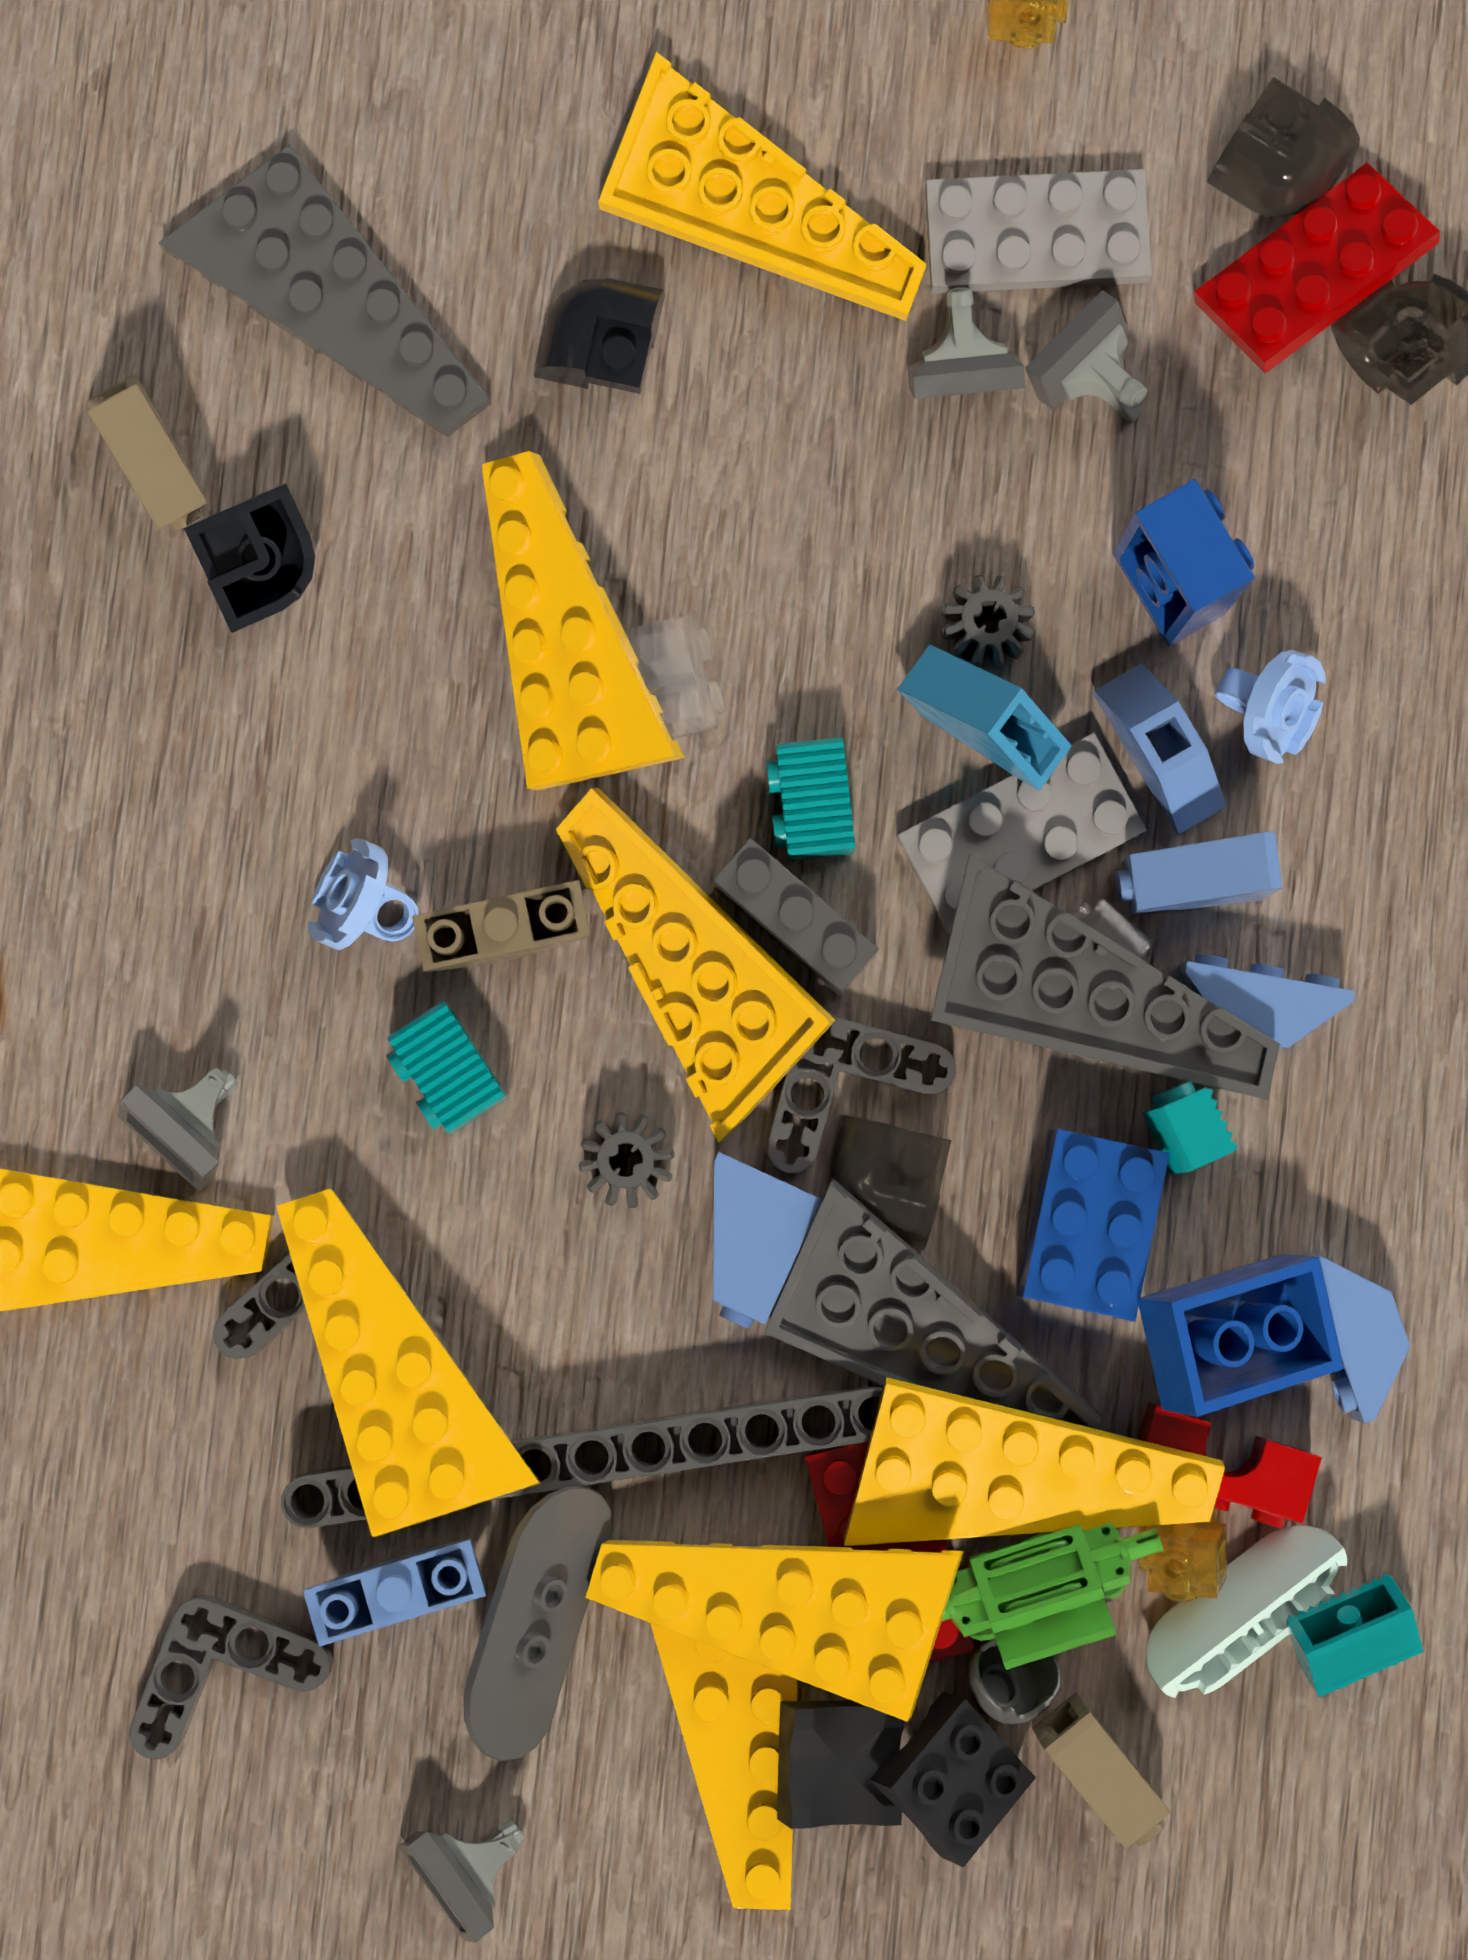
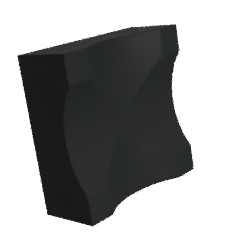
(828, 1762)
(954, 1779)

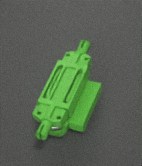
(1046, 1590)

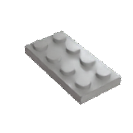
(1038, 231)
(1025, 830)

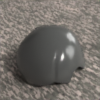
(1014, 1693)

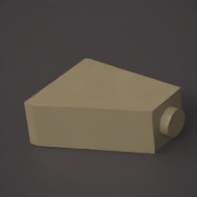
(147, 454)
(1101, 1772)

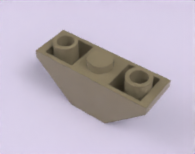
(501, 927)

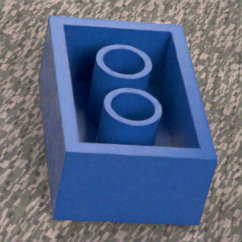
(1184, 561)
(1092, 1224)
(1240, 1334)

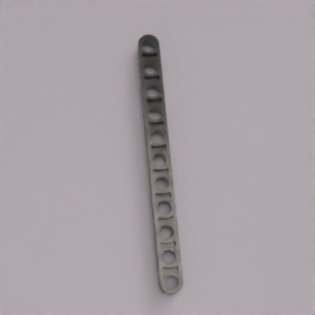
(623, 1463)

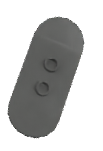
(534, 1622)

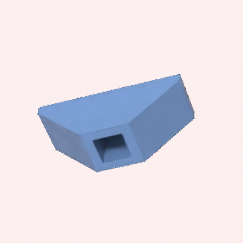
(1162, 747)
(1265, 999)
(1368, 1338)
(394, 1590)

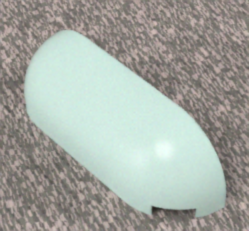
(1216, 1638)

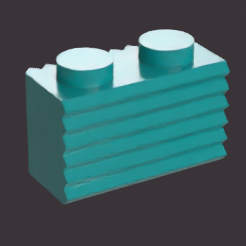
(813, 799)
(445, 1068)
(1188, 1127)
(1354, 1635)

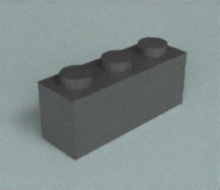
(795, 917)

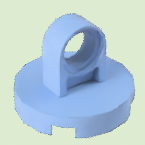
(1276, 704)
(351, 896)

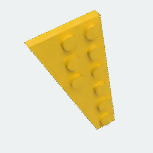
(734, 192)
(569, 658)
(704, 979)
(97, 1240)
(401, 1401)
(985, 1470)
(811, 1612)
(732, 1740)

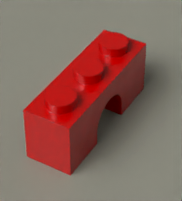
(1273, 1480)

